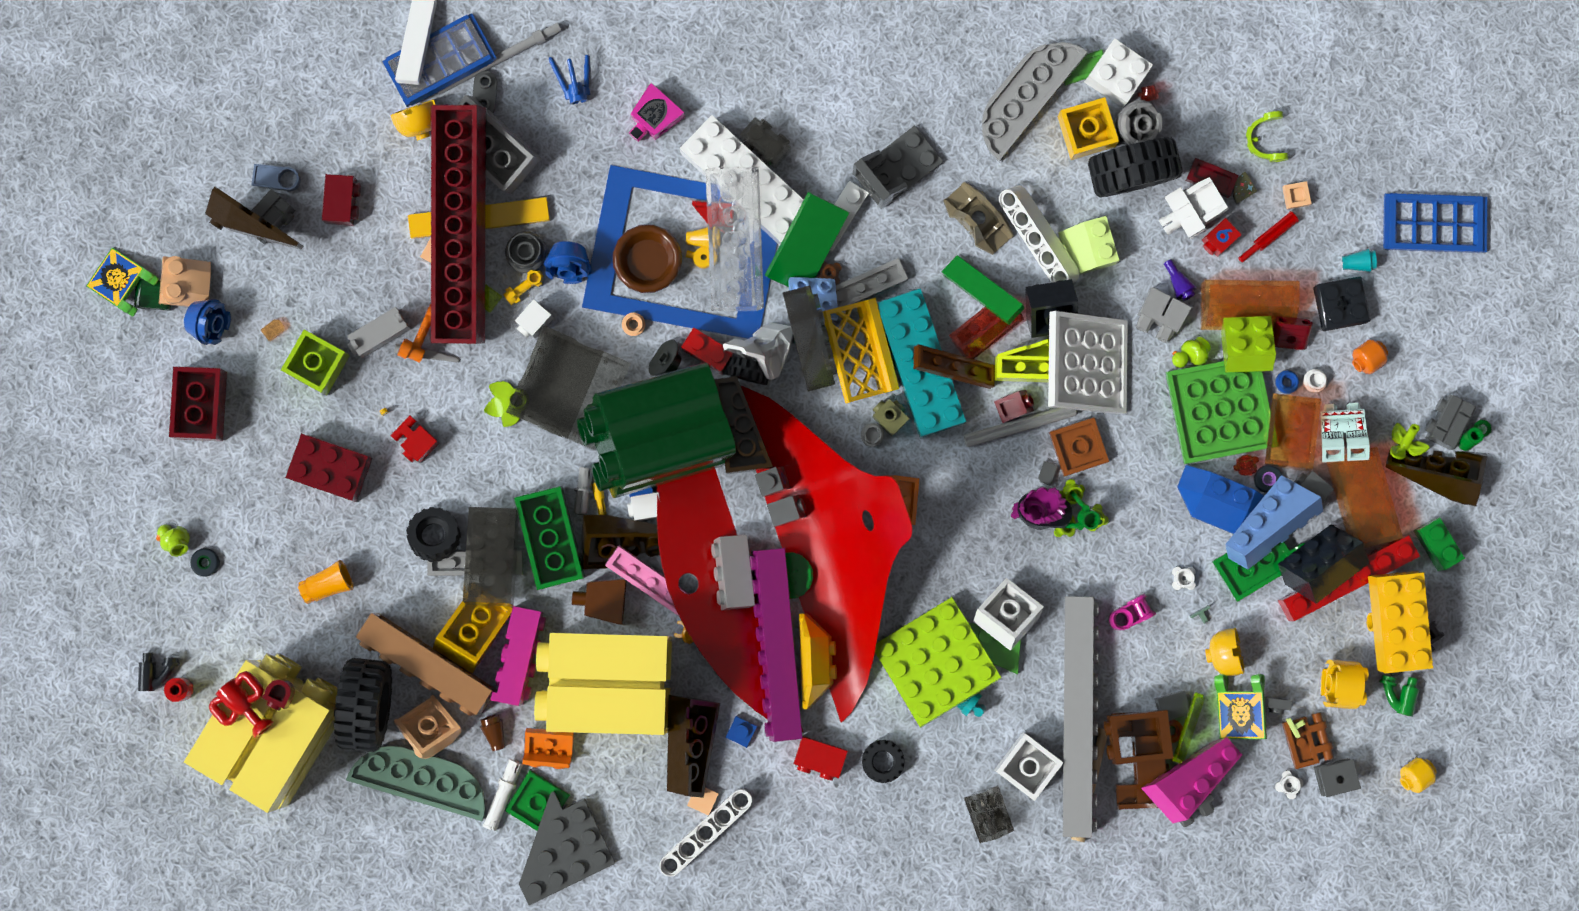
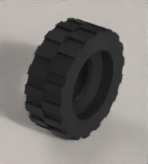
(429, 517)

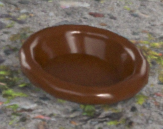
(647, 258)

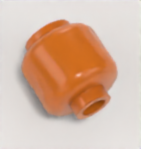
(1370, 356)

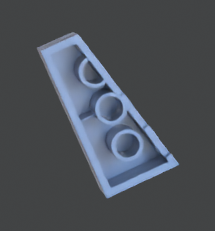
(1272, 521)

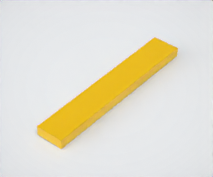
(496, 216)

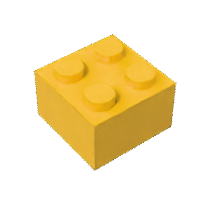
(1088, 128)

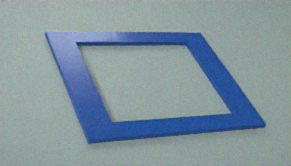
(611, 228)

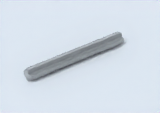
(1018, 426)

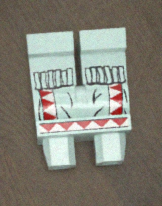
(1342, 425)

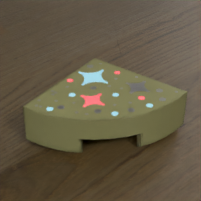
(1243, 188)

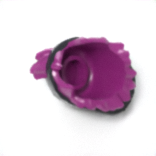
(1043, 509)

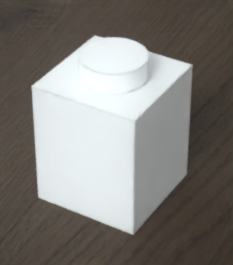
(533, 319)
(643, 507)

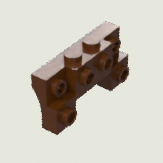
(1143, 742)

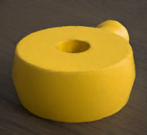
(696, 256)

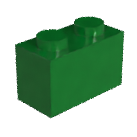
(1439, 544)

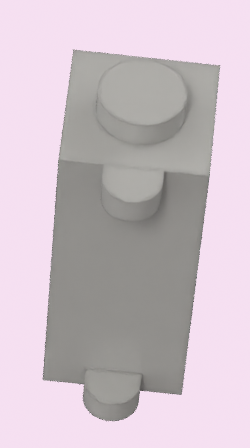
(377, 333)

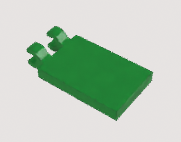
(1245, 582)

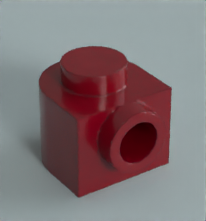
(279, 694)

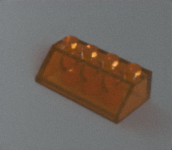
(1247, 299)

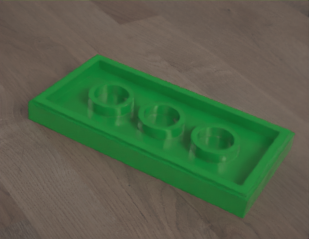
(807, 240)

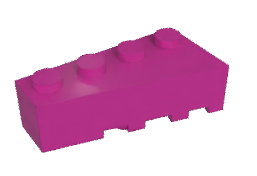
(518, 656)
(1189, 783)

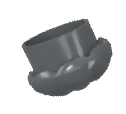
(525, 251)

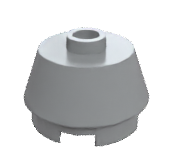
(1138, 122)

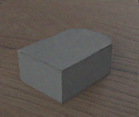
(1047, 472)

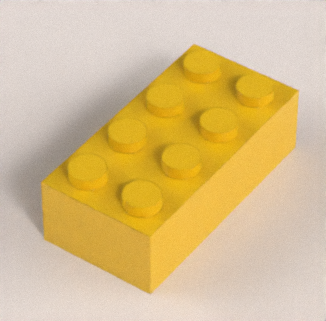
(1400, 622)

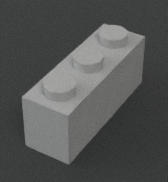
(733, 572)

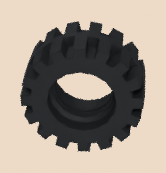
(746, 370)
(898, 761)

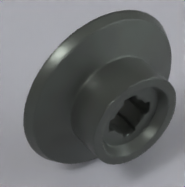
(665, 359)

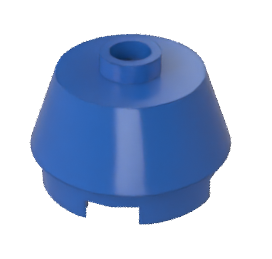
(568, 262)
(207, 321)

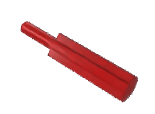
(1270, 235)

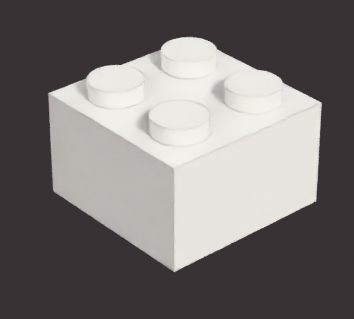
(1118, 73)
(1008, 614)
(1028, 766)

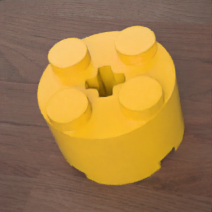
(1344, 684)

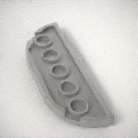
(1026, 94)

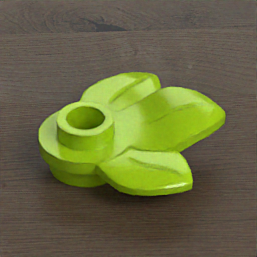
(499, 404)

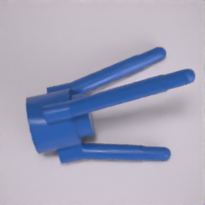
(576, 90)

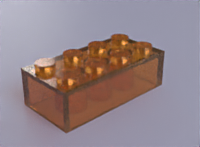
(1365, 499)

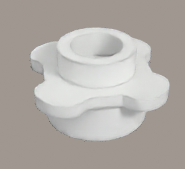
(1179, 583)
(1296, 784)

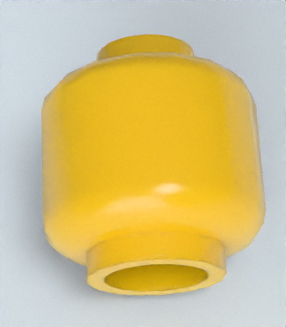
(1418, 775)

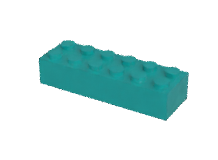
(929, 396)

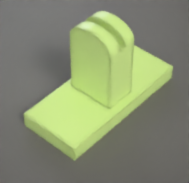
(1294, 727)

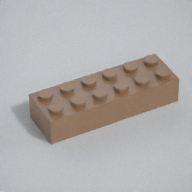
(427, 664)

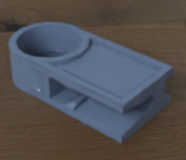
(270, 176)

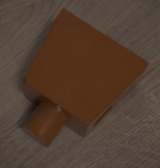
(603, 600)

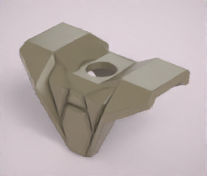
(988, 235)

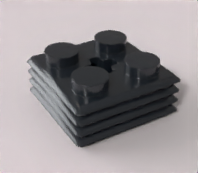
(1332, 315)

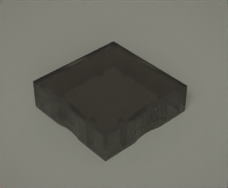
(562, 383)

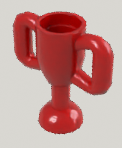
(240, 703)

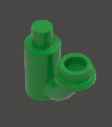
(1474, 435)
(1408, 696)

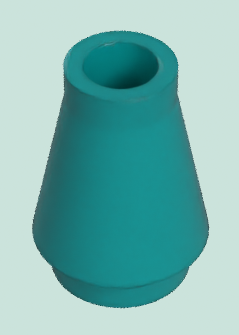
(1361, 261)

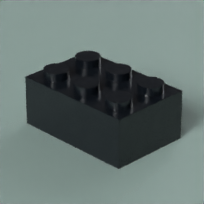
(1323, 563)

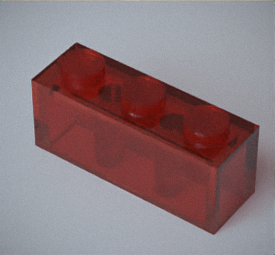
(981, 332)

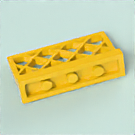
(874, 346)

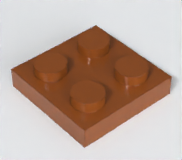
(1078, 447)

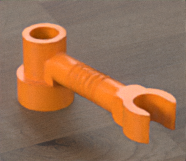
(413, 349)

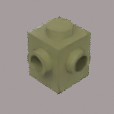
(890, 416)

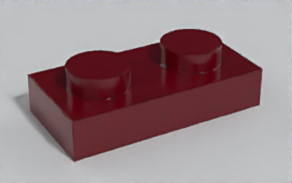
(1222, 179)

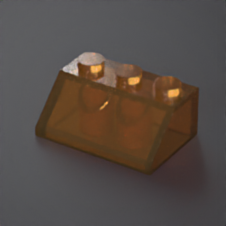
(1292, 432)

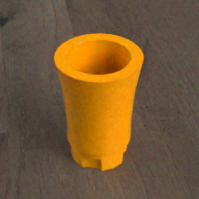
(326, 583)

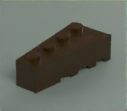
(750, 449)
(690, 744)

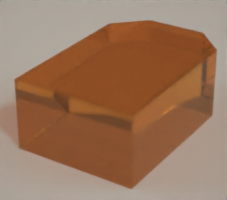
(273, 329)

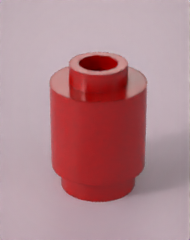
(185, 689)

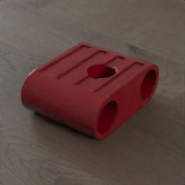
(1292, 332)

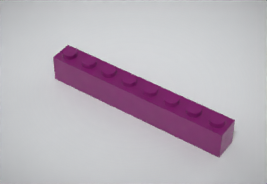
(777, 645)

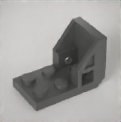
(896, 167)

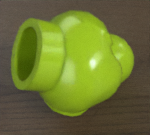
(1192, 350)
(173, 539)

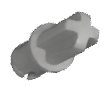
(583, 491)

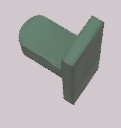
(1201, 614)

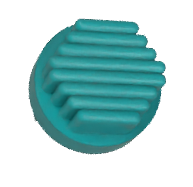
(971, 704)

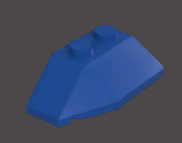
(1216, 498)

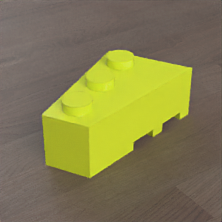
(1024, 363)

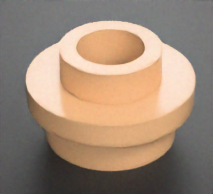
(633, 316)

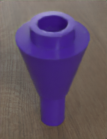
(1182, 286)

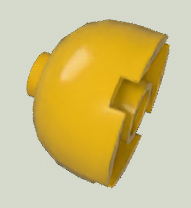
(414, 120)
(1226, 653)

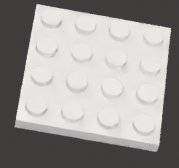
(1087, 363)

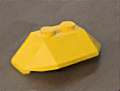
(816, 660)

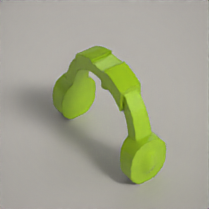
(1275, 157)

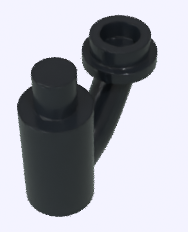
(147, 672)

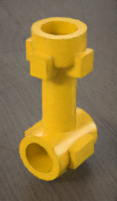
(533, 279)

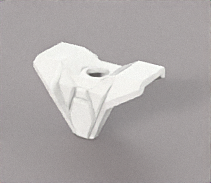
(768, 345)

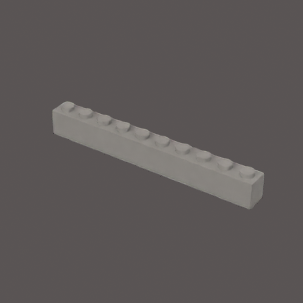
(1078, 717)

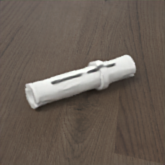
(503, 793)

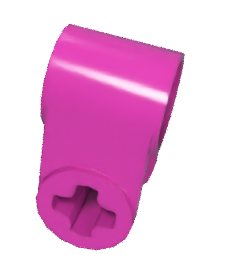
(1135, 612)

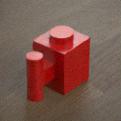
(418, 442)

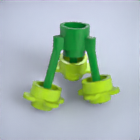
(1087, 517)

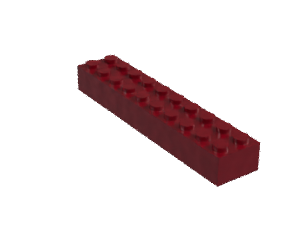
(458, 223)

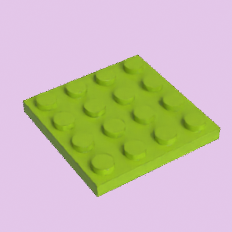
(936, 662)

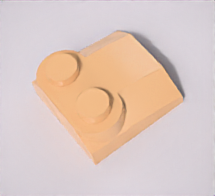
(184, 281)
(428, 728)

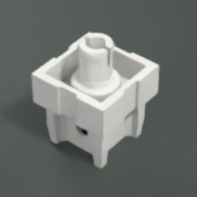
(1193, 208)

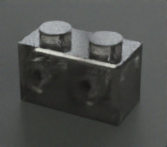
(763, 141)
(989, 814)

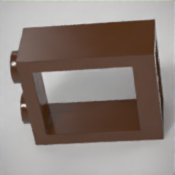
(1163, 735)

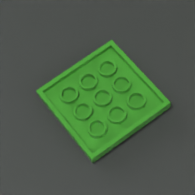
(1218, 411)

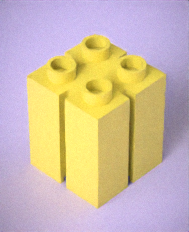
(604, 683)
(276, 763)

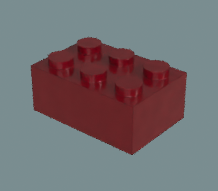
(198, 404)
(328, 467)

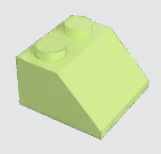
(1090, 245)

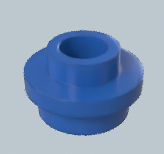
(1294, 382)

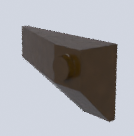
(237, 218)
(1451, 477)
(605, 533)

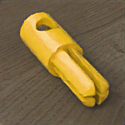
(599, 497)

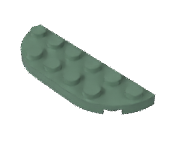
(426, 781)

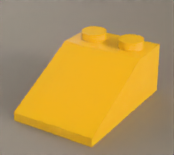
(471, 633)

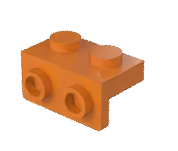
(548, 748)

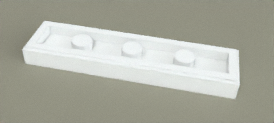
(416, 41)

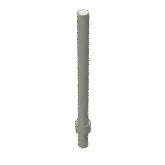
(538, 37)

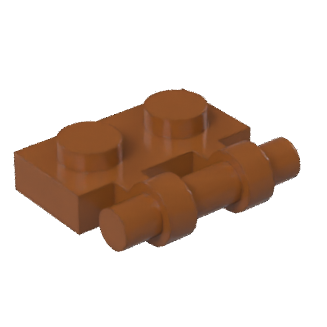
(1303, 749)

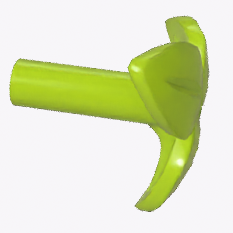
(1405, 442)

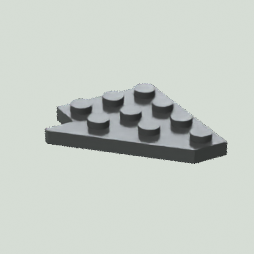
(564, 850)

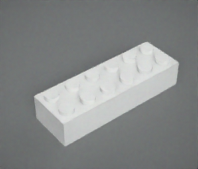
(717, 147)

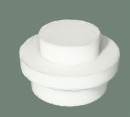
(1315, 380)

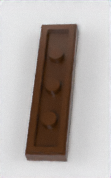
(954, 366)

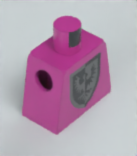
(654, 114)

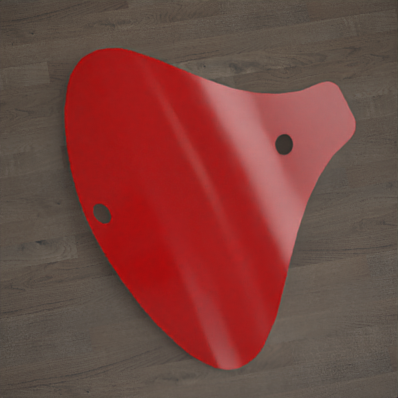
(845, 556)

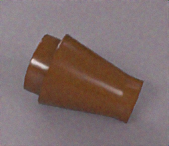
(493, 730)

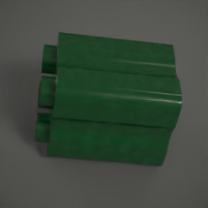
(657, 431)

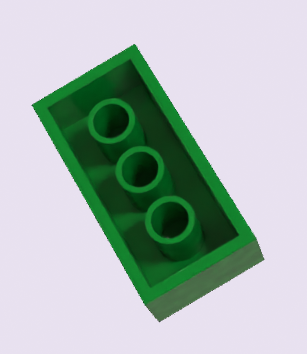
(549, 537)

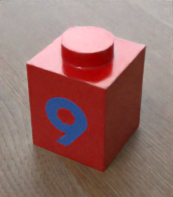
(1220, 238)

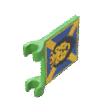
(117, 279)
(1241, 712)

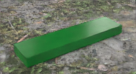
(983, 290)

